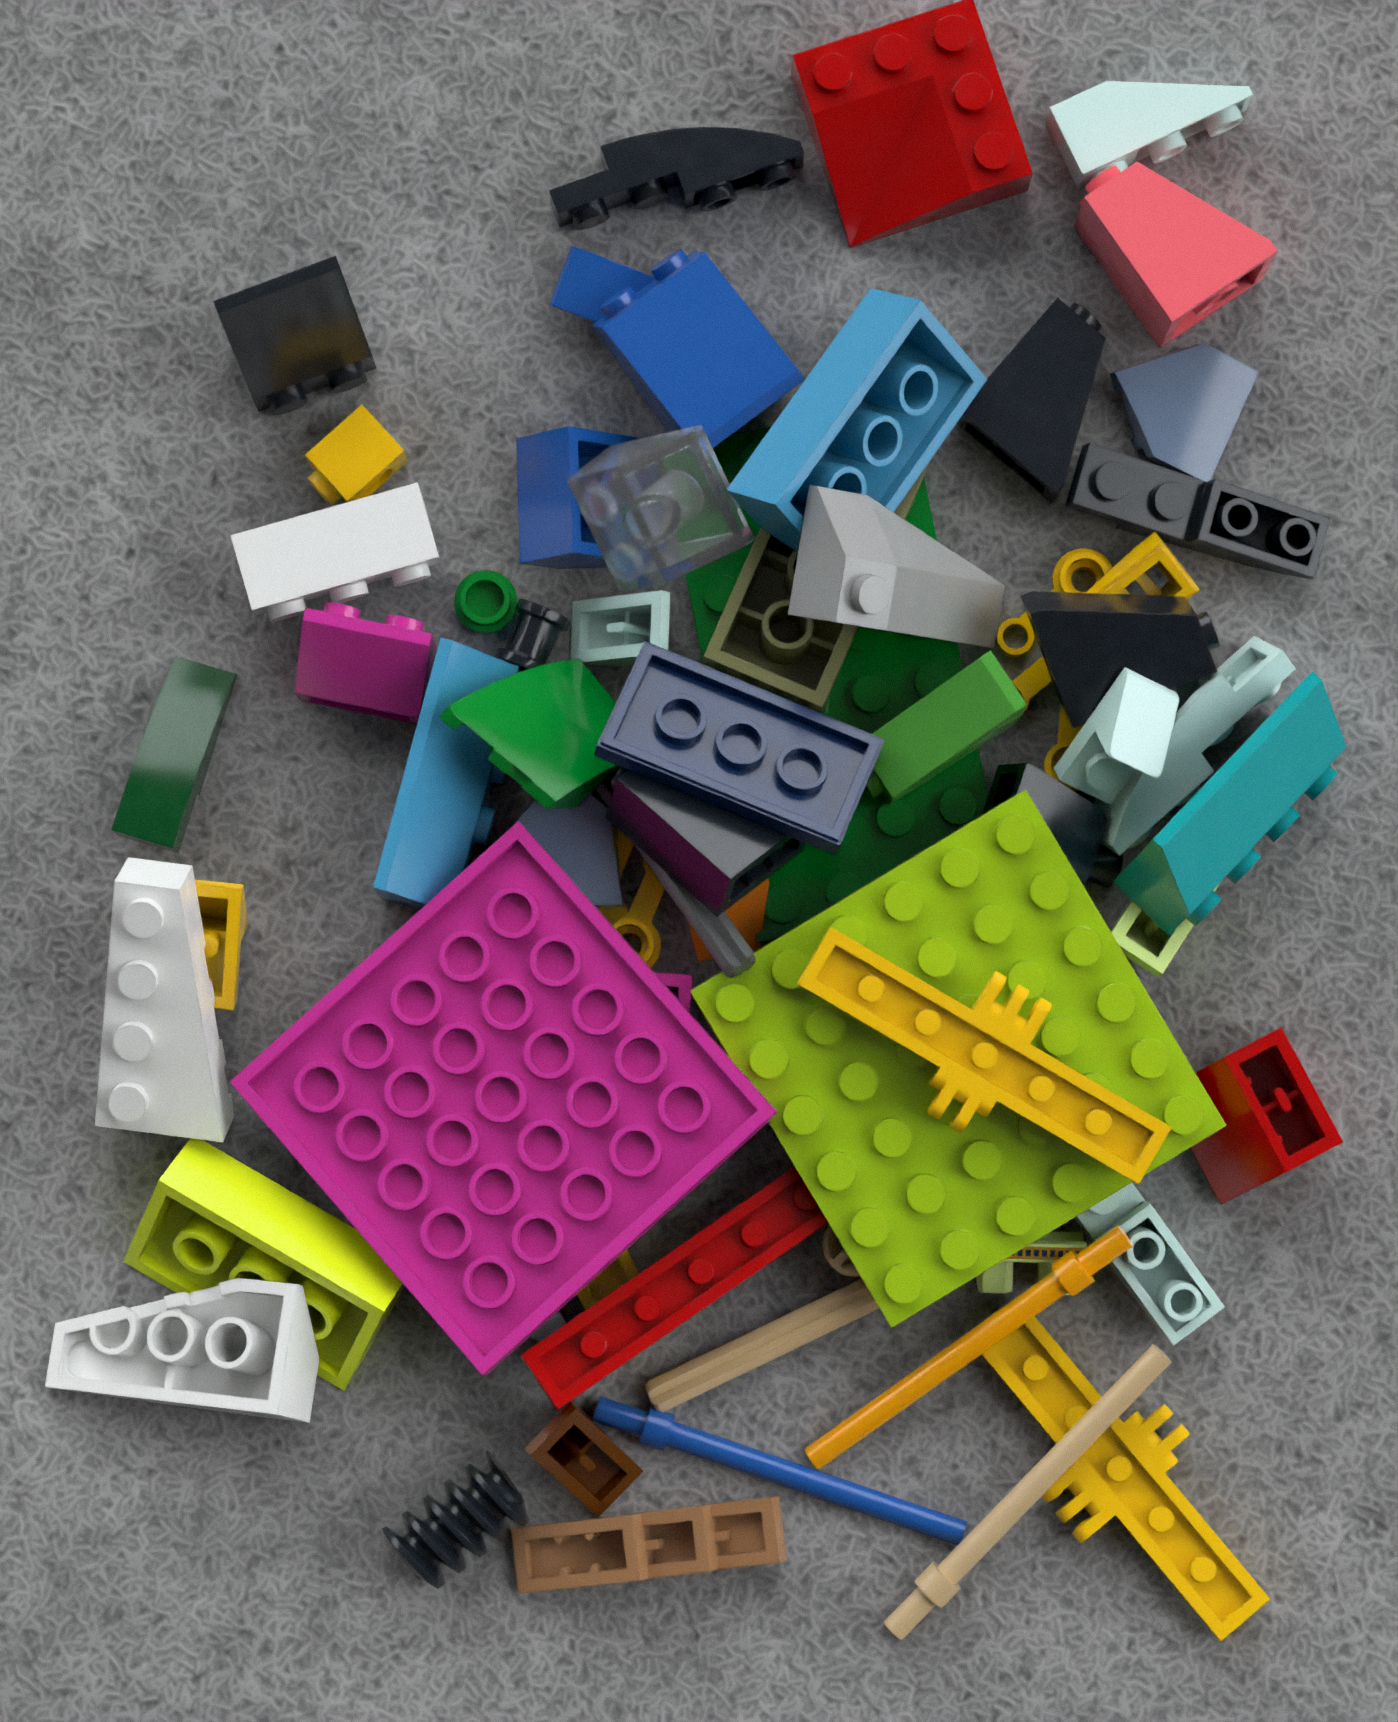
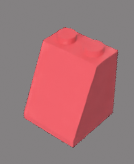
(1168, 249)

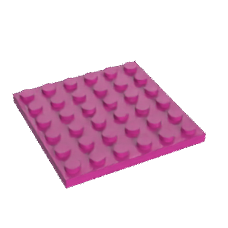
(503, 1098)

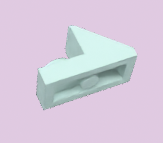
(1122, 735)

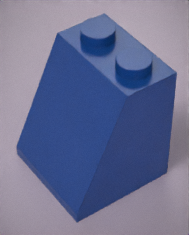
(695, 348)

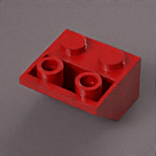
(1269, 1116)

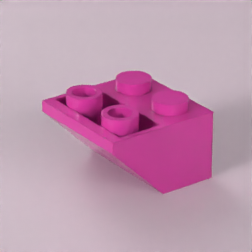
(364, 662)

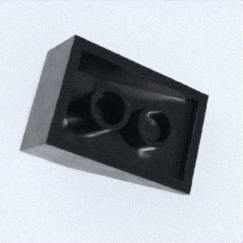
(296, 336)

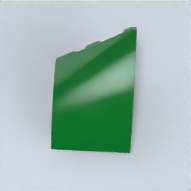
(542, 729)

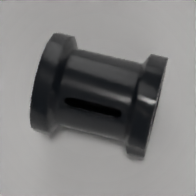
(532, 635)

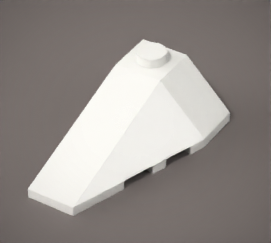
(211, 1349)

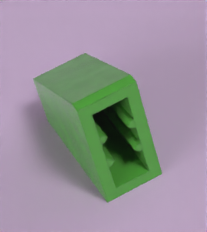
(944, 728)

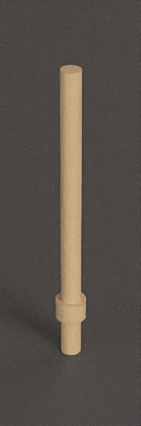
(940, 1581)

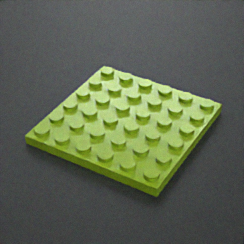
(896, 1185)

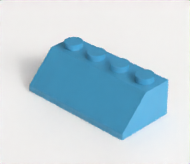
(862, 415)
(443, 785)

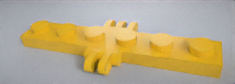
(984, 1054)
(1127, 1479)

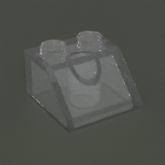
(659, 507)

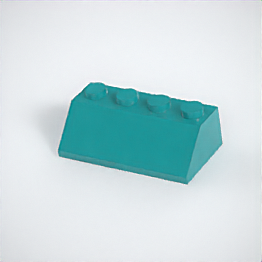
(1235, 809)

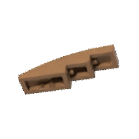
(648, 1544)

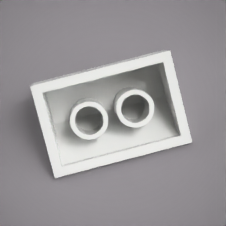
(336, 552)

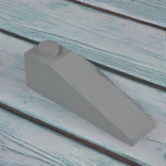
(885, 574)

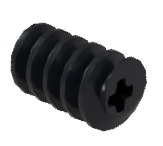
(459, 1523)

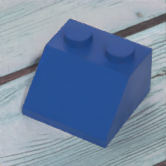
(549, 517)

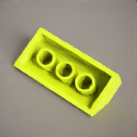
(228, 1222)

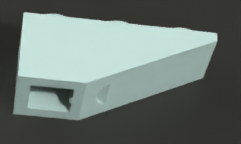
(1133, 120)

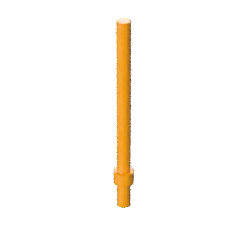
(1069, 1275)

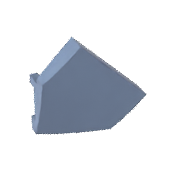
(1185, 406)
(582, 846)

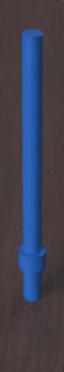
(660, 1430)

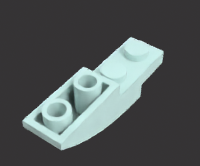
(1202, 719)
(1155, 1267)

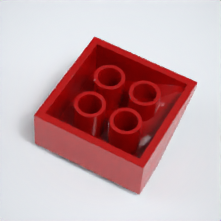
(911, 122)

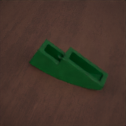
(174, 755)

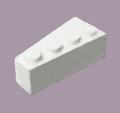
(159, 1020)

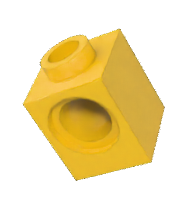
(354, 459)

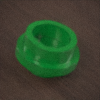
(485, 602)

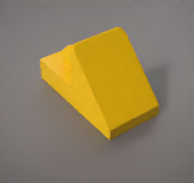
(224, 926)

